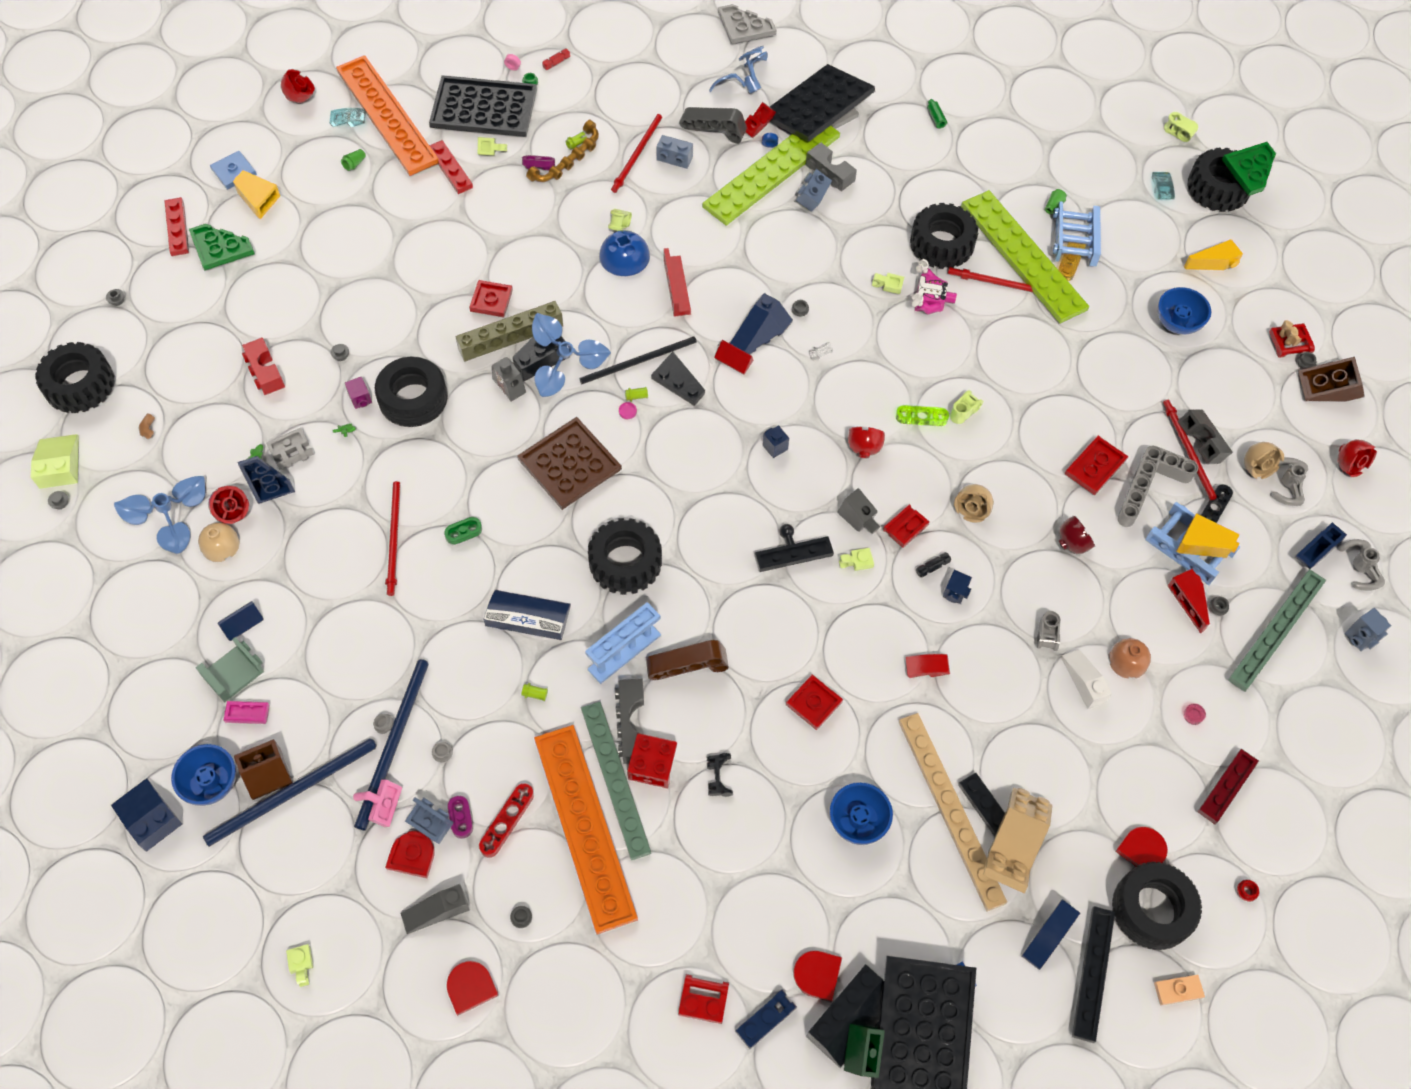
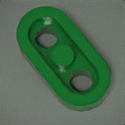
(463, 530)

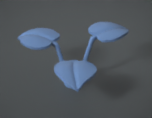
(750, 81)
(547, 330)
(172, 537)

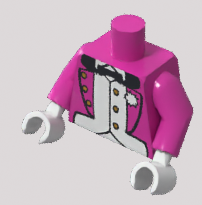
(931, 291)

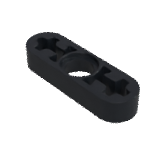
(1221, 503)

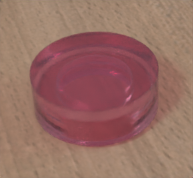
(1194, 714)

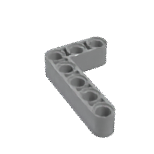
(1154, 460)

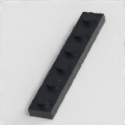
(1093, 975)

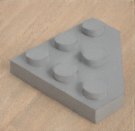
(745, 25)

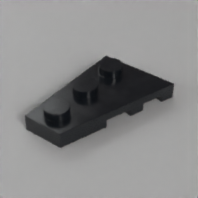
(678, 379)

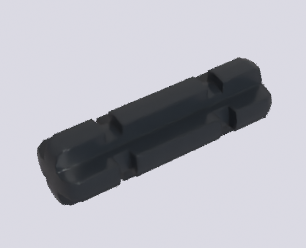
(933, 564)

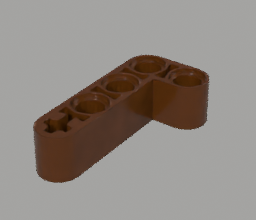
(698, 656)

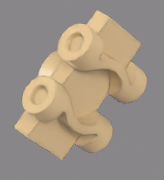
(1290, 332)

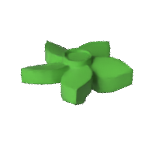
(344, 429)
(256, 452)

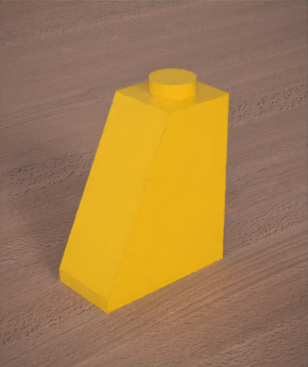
(256, 192)
(1208, 539)

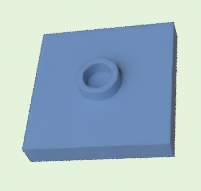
(230, 167)

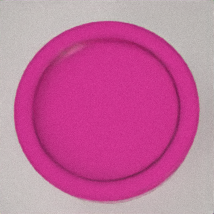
(627, 410)

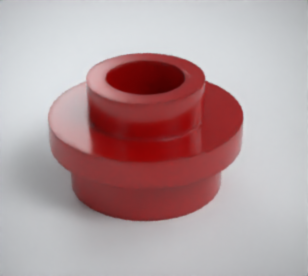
(1252, 886)

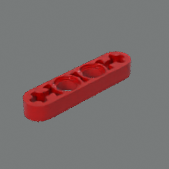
(503, 818)

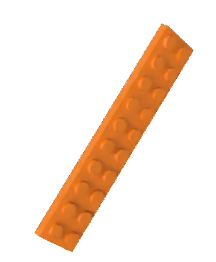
(387, 115)
(585, 830)

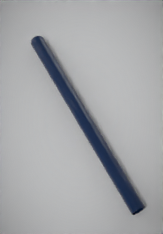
(393, 740)
(289, 792)

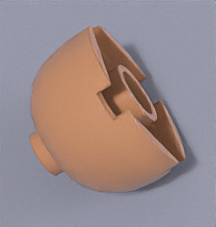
(1130, 658)

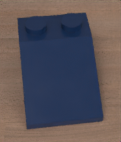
(146, 815)

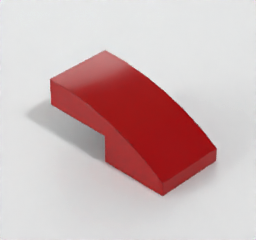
(759, 120)
(928, 664)

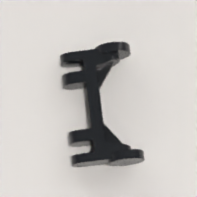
(720, 788)

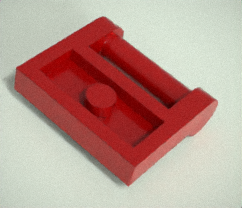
(1279, 341)
(701, 1006)

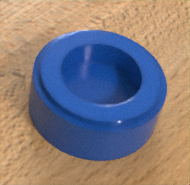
(770, 140)

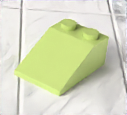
(55, 461)

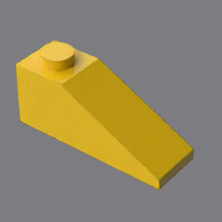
(1218, 257)

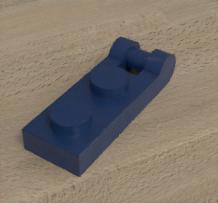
(765, 1020)

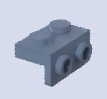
(429, 821)

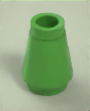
(353, 159)
(1054, 199)

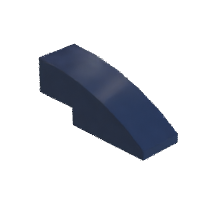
(1321, 545)
(1050, 934)

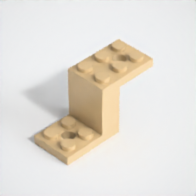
(1018, 839)

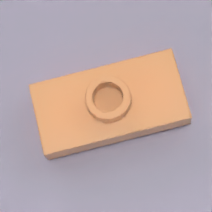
(1179, 990)

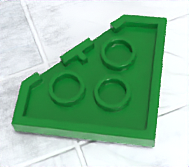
(1251, 166)
(219, 246)

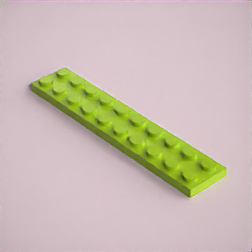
(764, 176)
(1025, 257)

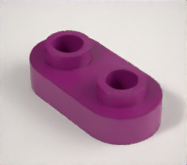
(538, 161)
(460, 817)

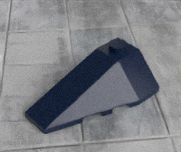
(762, 324)
(264, 480)

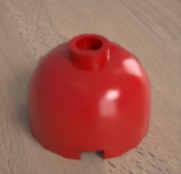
(296, 87)
(865, 441)
(1355, 456)
(228, 504)

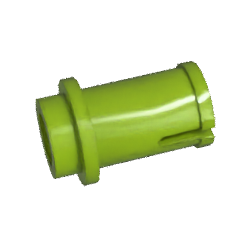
(576, 140)
(638, 393)
(534, 692)

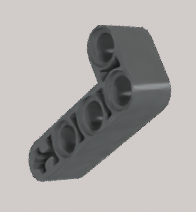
(715, 119)

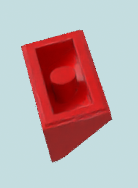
(733, 357)

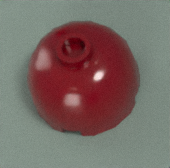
(1074, 536)

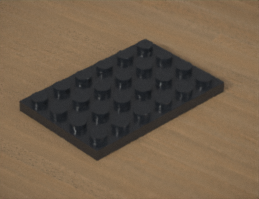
(819, 102)
(483, 106)
(926, 1024)

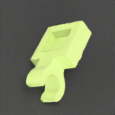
(487, 146)
(891, 282)
(860, 559)
(298, 962)

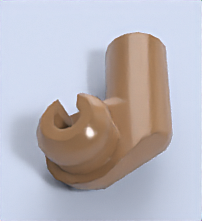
(145, 425)

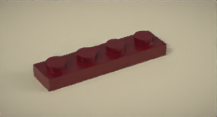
(1228, 786)

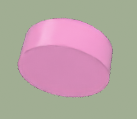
(512, 62)

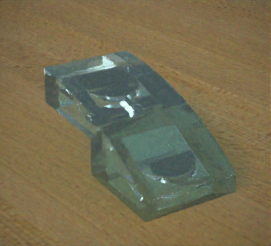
(351, 116)
(1163, 185)

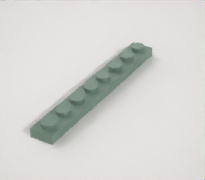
(1277, 630)
(616, 781)

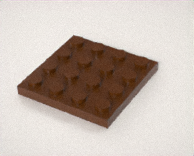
(569, 462)

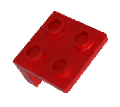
(652, 760)

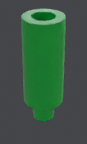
(936, 114)

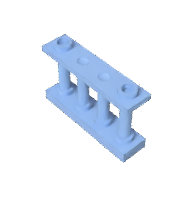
(1092, 229)
(1169, 546)
(623, 642)

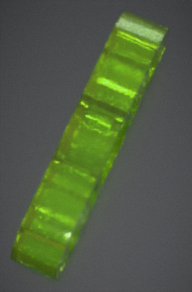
(908, 410)

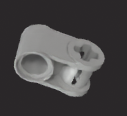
(1048, 634)

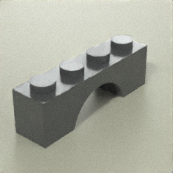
(631, 698)

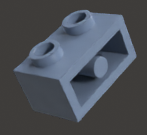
(674, 151)
(813, 190)
(1368, 630)

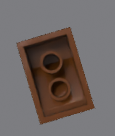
(1332, 381)

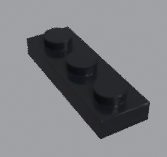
(983, 802)

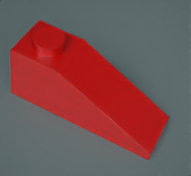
(1191, 595)

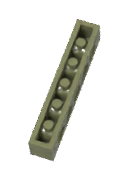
(503, 332)

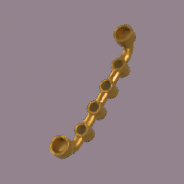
(567, 162)

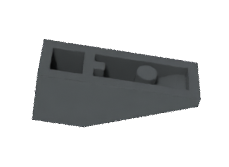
(435, 909)

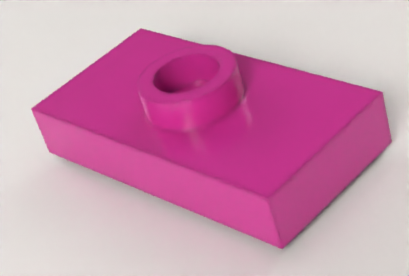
(246, 712)

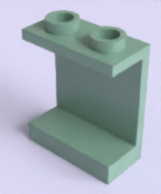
(232, 671)

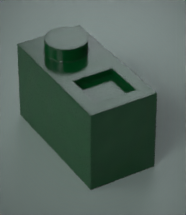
(864, 1050)

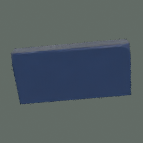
(240, 621)

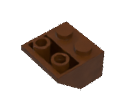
(263, 769)

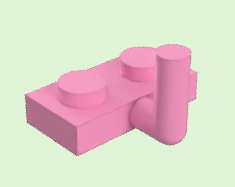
(383, 802)

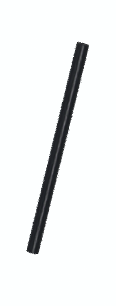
(637, 360)

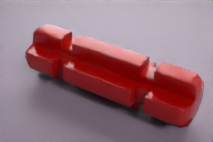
(556, 59)

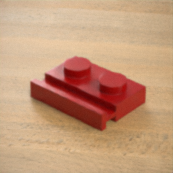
(906, 526)

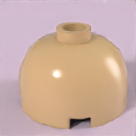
(1263, 459)
(974, 503)
(218, 542)

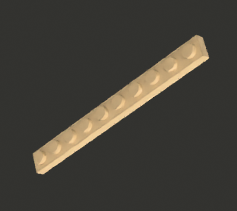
(951, 811)

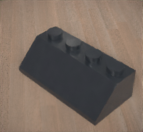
(856, 1005)

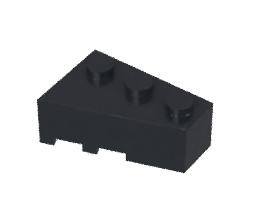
(534, 356)

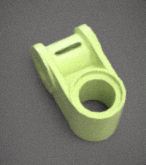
(1181, 128)
(620, 219)
(965, 407)

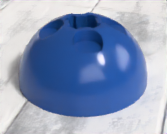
(624, 253)
(1183, 310)
(199, 767)
(865, 804)

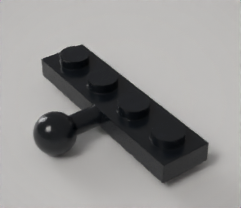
(793, 552)

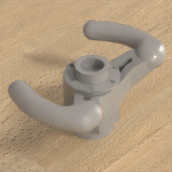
(1294, 480)
(1365, 562)

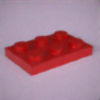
(1096, 465)

